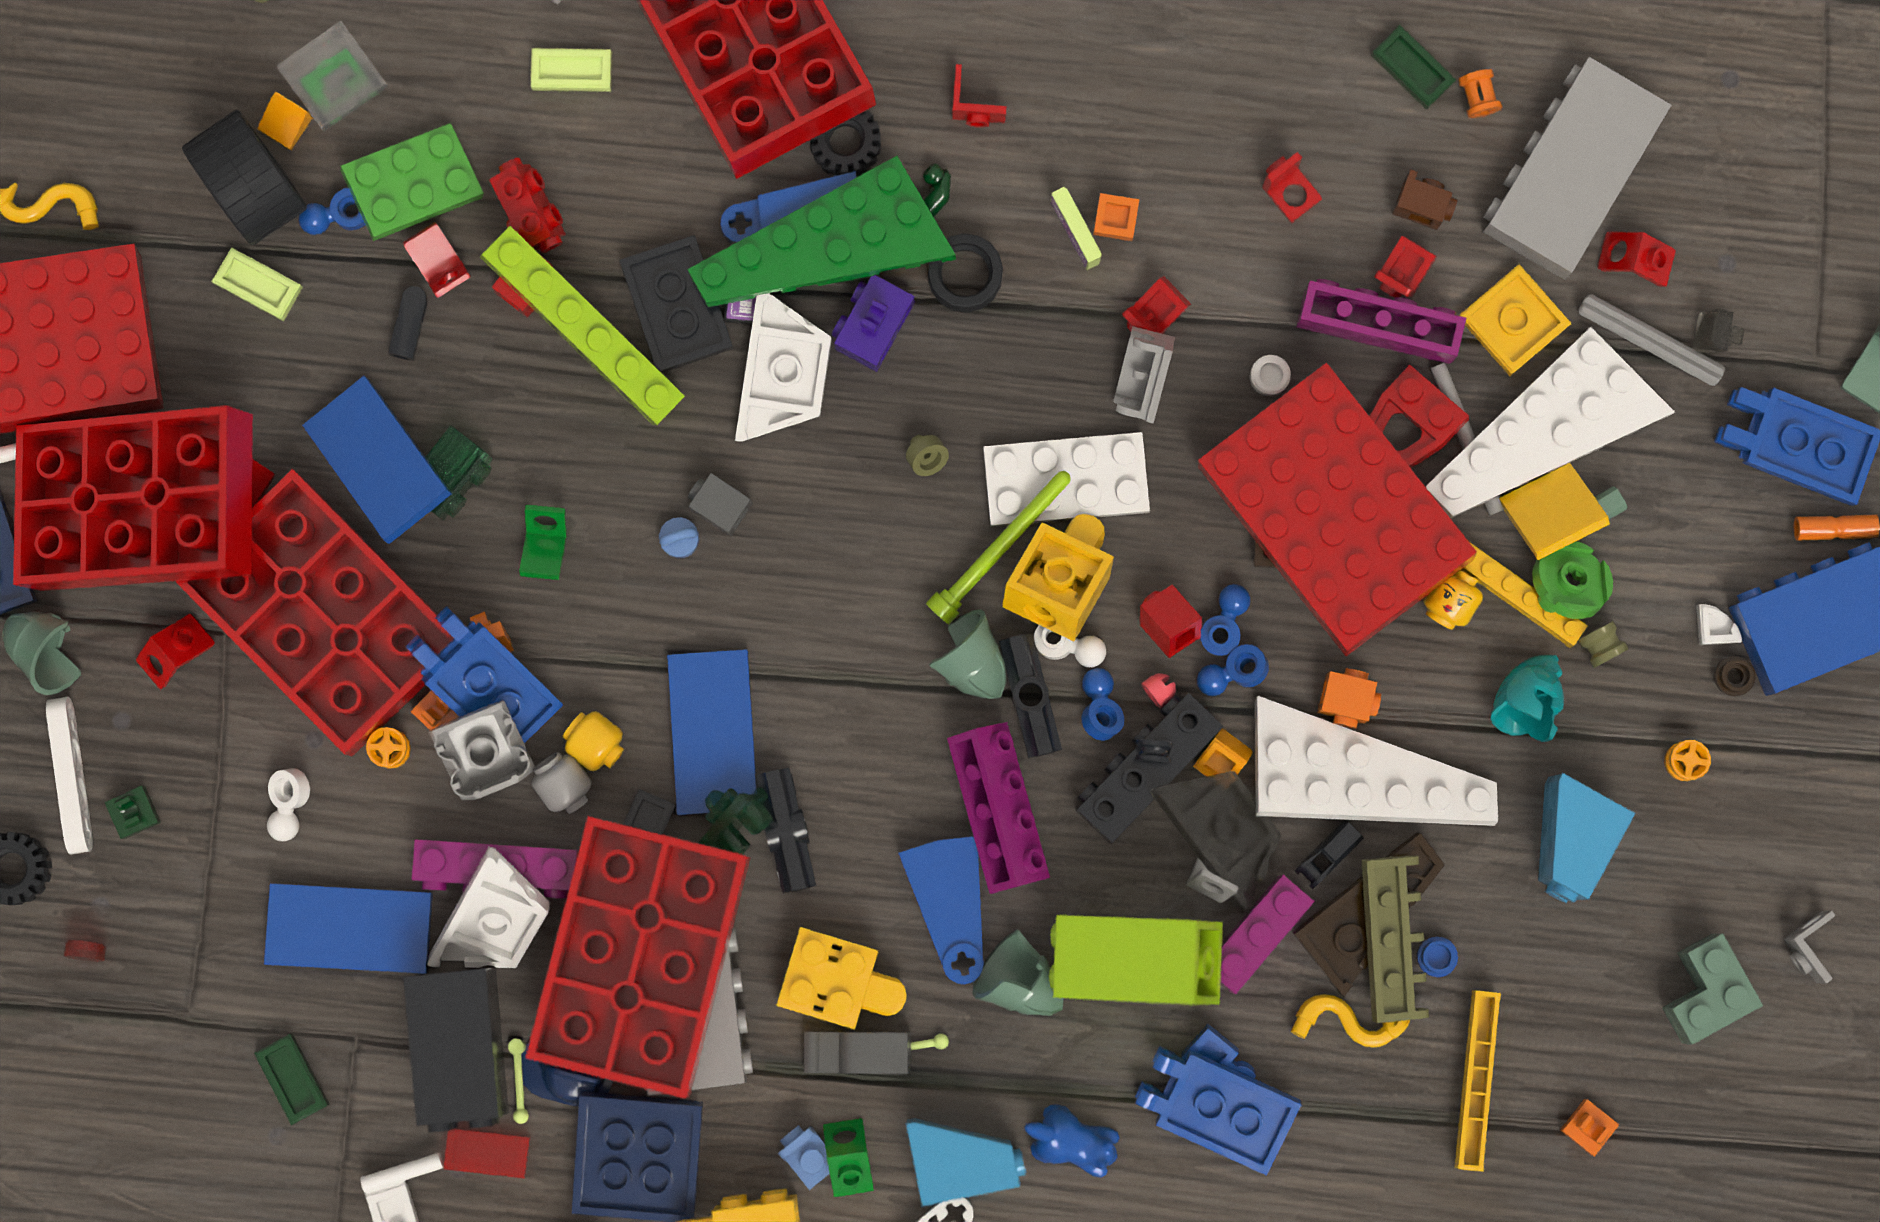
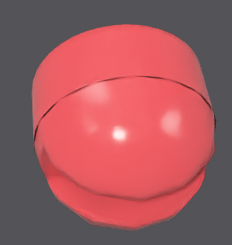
(1158, 691)

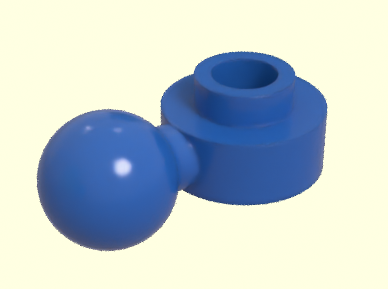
(318, 218)
(1233, 601)
(1214, 679)
(1098, 685)

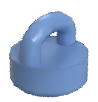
(679, 537)

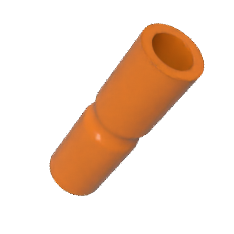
(1841, 527)

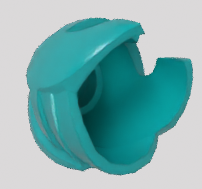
(1530, 699)

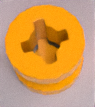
(380, 747)
(1696, 760)

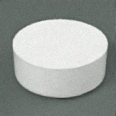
(1270, 375)

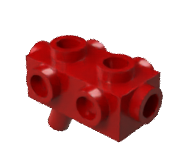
(527, 206)

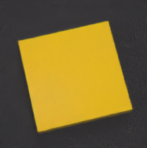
(1514, 320)
(1554, 511)

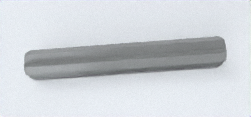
(1651, 339)

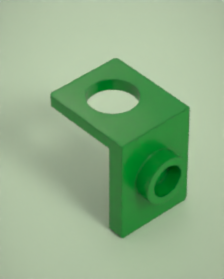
(543, 543)
(848, 1161)

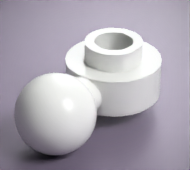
(1088, 650)
(287, 791)

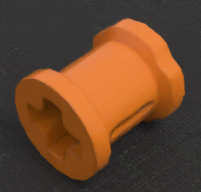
(1479, 107)

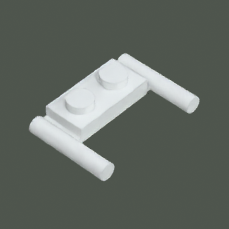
(390, 1195)

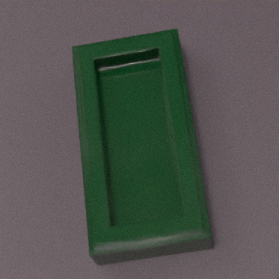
(1413, 67)
(291, 1079)

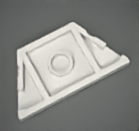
(782, 370)
(492, 918)

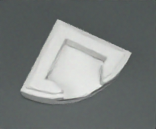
(1715, 626)

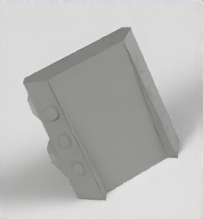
(482, 751)

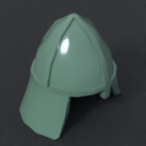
(34, 647)
(975, 662)
(1017, 979)

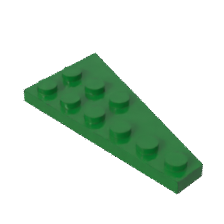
(840, 237)

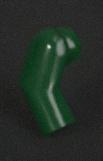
(939, 188)

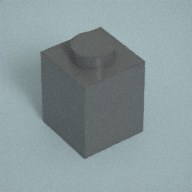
(719, 503)

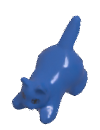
(1066, 1139)

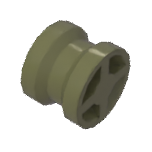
(1603, 644)

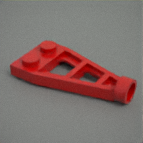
(1426, 408)

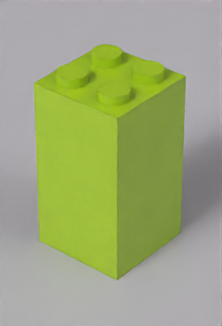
(1136, 960)

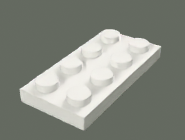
(1103, 470)

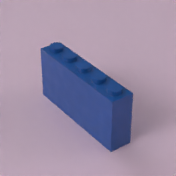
(1813, 620)

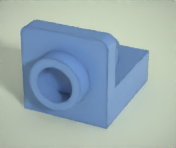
(805, 1155)

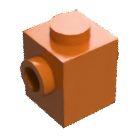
(1349, 698)

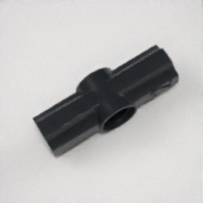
(1036, 721)
(787, 832)

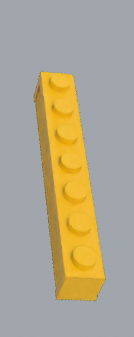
(1522, 598)
(1477, 1080)

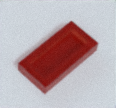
(487, 1153)

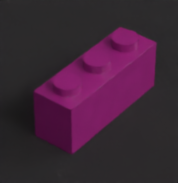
(1261, 931)

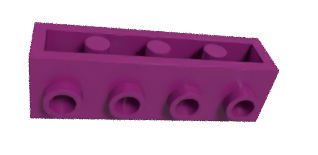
(1381, 321)
(998, 807)
(456, 862)

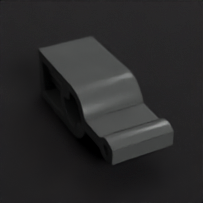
(857, 1052)

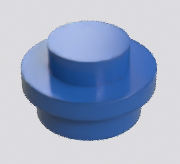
(1437, 956)

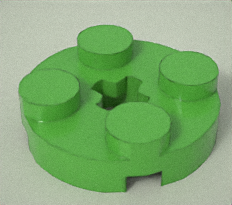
(1564, 598)

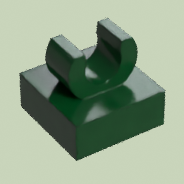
(132, 812)

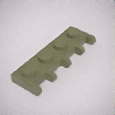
(1390, 939)

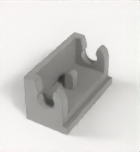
(1143, 374)

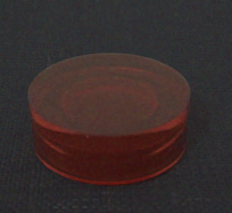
(85, 950)

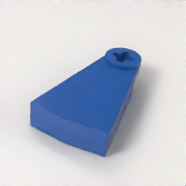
(777, 204)
(948, 895)

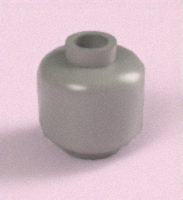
(561, 783)

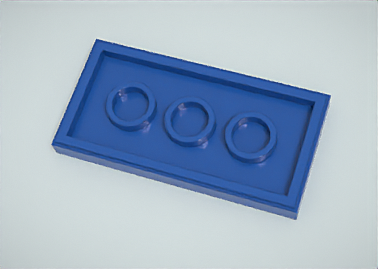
(376, 459)
(711, 726)
(348, 928)

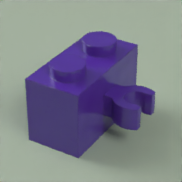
(873, 322)

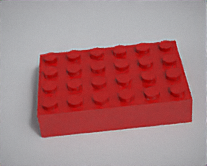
(761, 72)
(76, 338)
(133, 499)
(1336, 509)
(323, 615)
(638, 957)

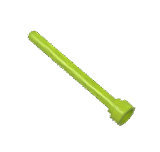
(948, 601)

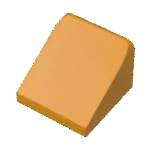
(284, 121)
(1223, 755)

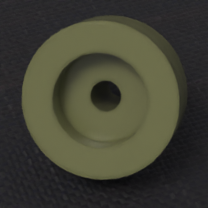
(926, 454)

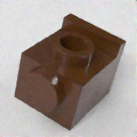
(1424, 201)

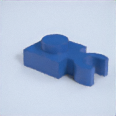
(1218, 1048)

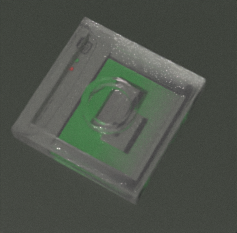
(332, 76)

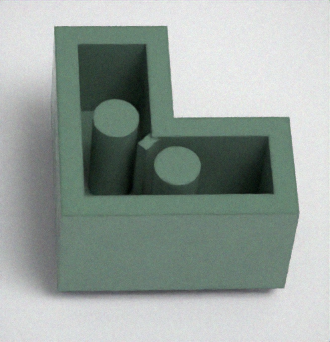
(1721, 991)

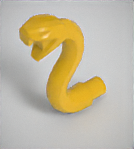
(81, 197)
(1316, 1005)

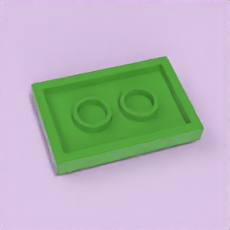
(411, 182)

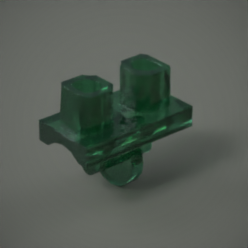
(731, 812)

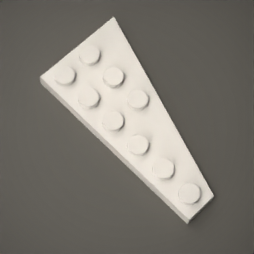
(1562, 416)
(1336, 773)

